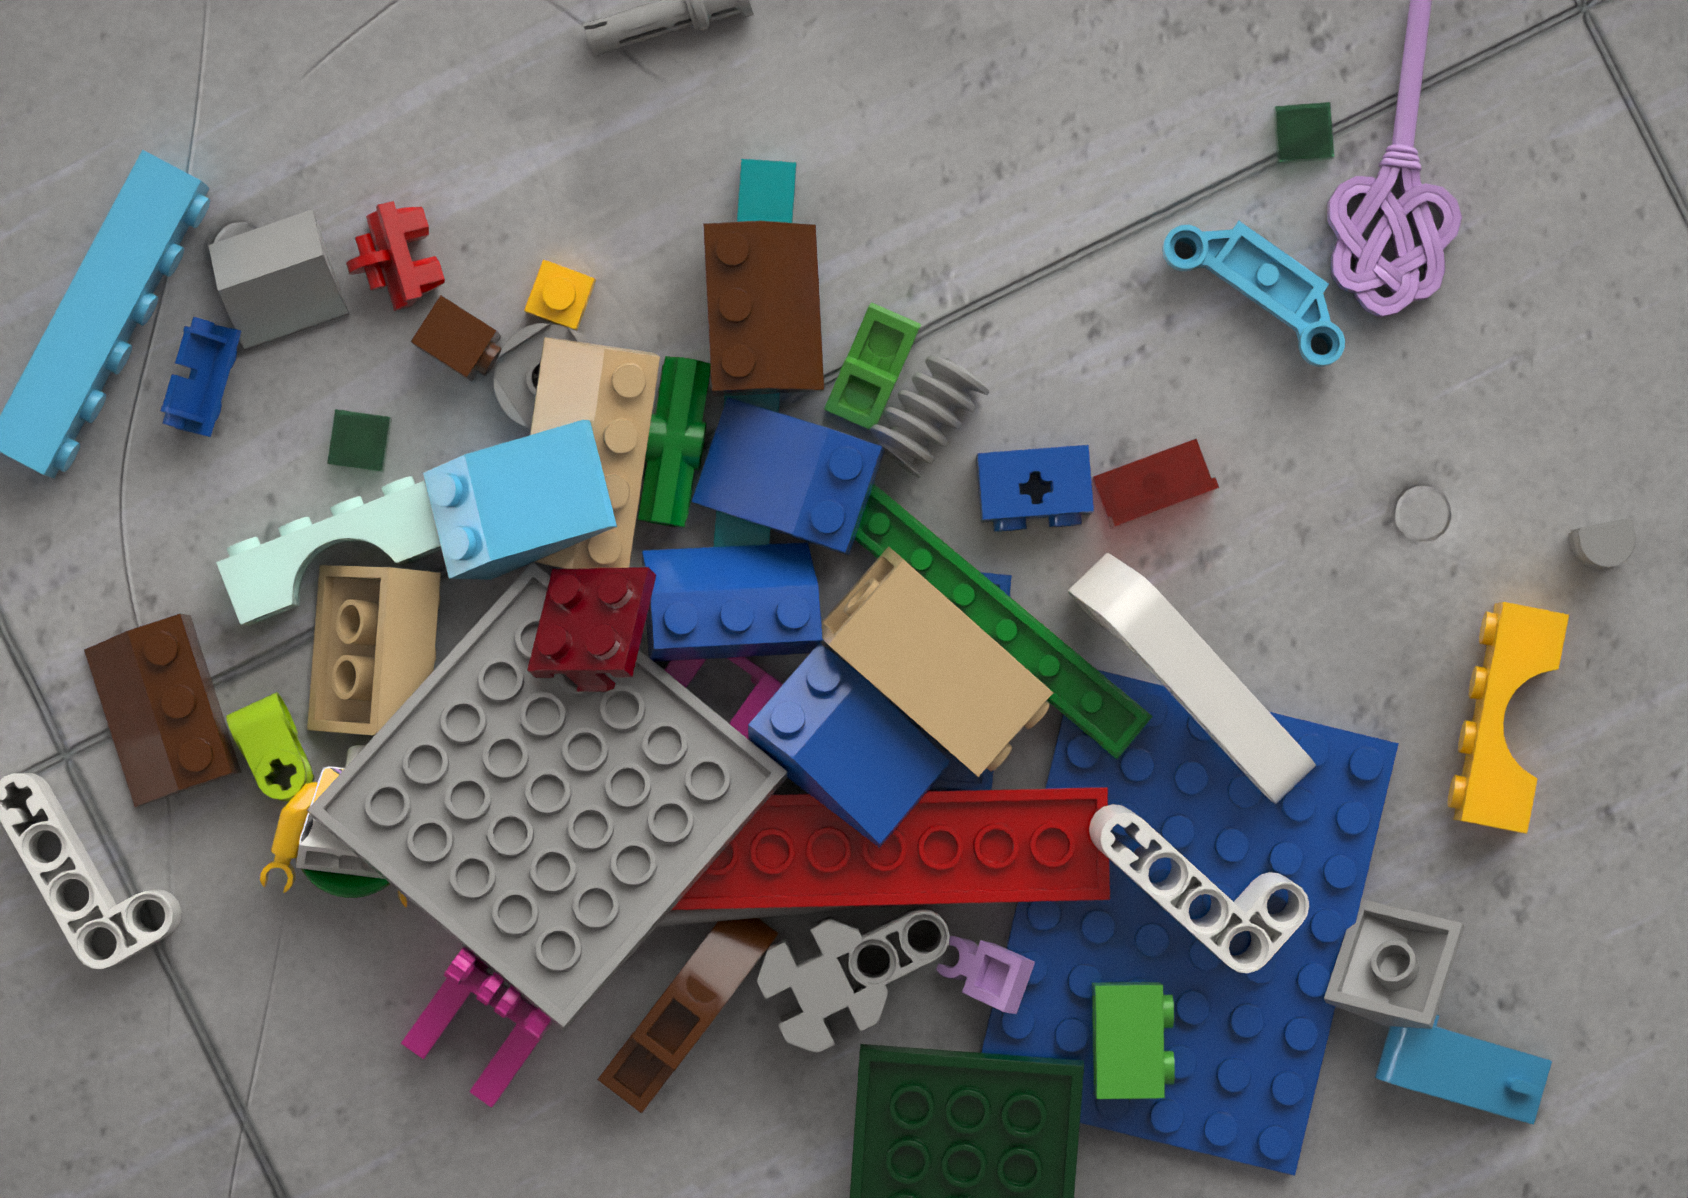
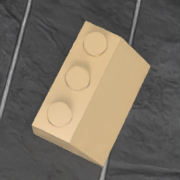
(370, 644)

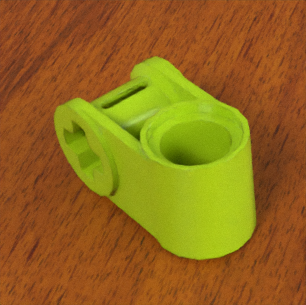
(267, 739)

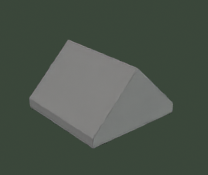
(277, 280)

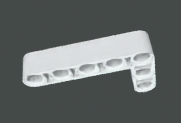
(1193, 674)

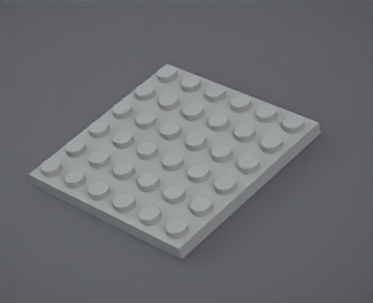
(545, 814)

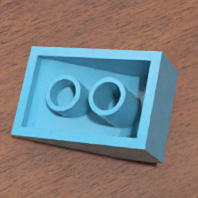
(519, 501)

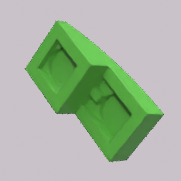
(872, 366)

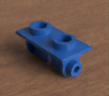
(210, 354)

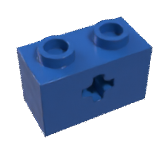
(1063, 468)

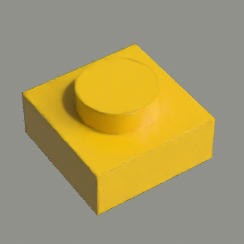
(560, 295)

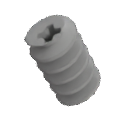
(926, 412)

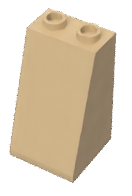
(935, 663)

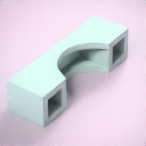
(269, 575)

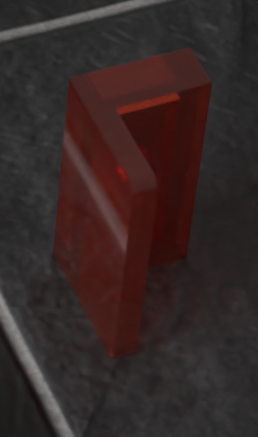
(1154, 483)

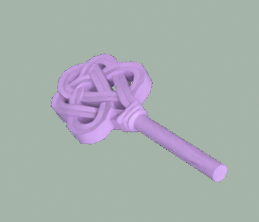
(1401, 157)

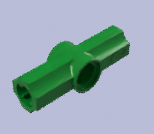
(675, 442)

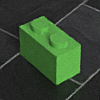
(1130, 1040)

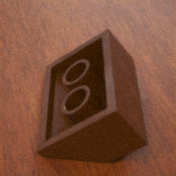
(763, 308)
(162, 709)

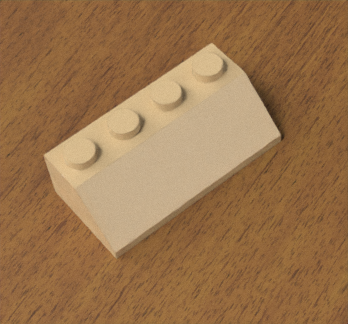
(617, 396)

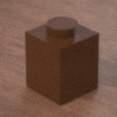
(458, 339)

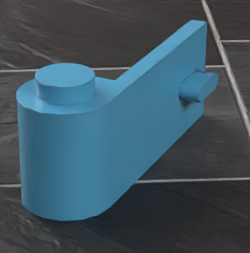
(1464, 1070)

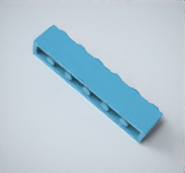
(100, 313)

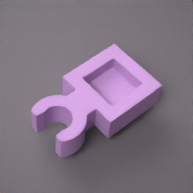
(990, 973)

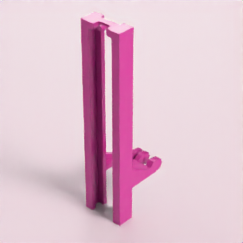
(470, 974)

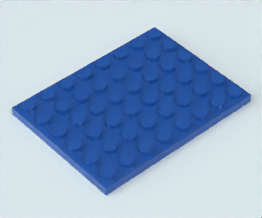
(1239, 1040)

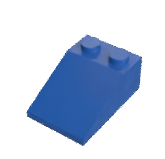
(788, 475)
(847, 745)

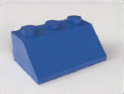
(732, 602)

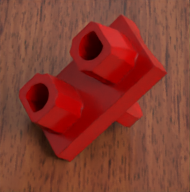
(391, 232)

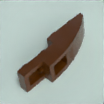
(686, 1009)

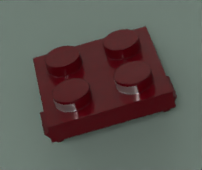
(592, 625)

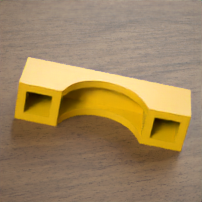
(1492, 784)

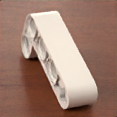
(75, 863)
(1187, 882)

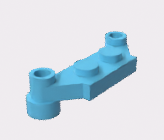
(1266, 278)

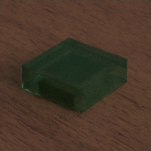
(1304, 132)
(359, 440)

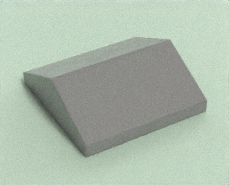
(1394, 965)

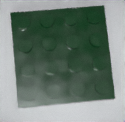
(964, 1124)

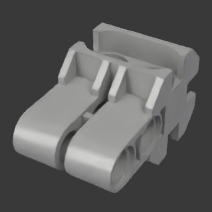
(834, 978)

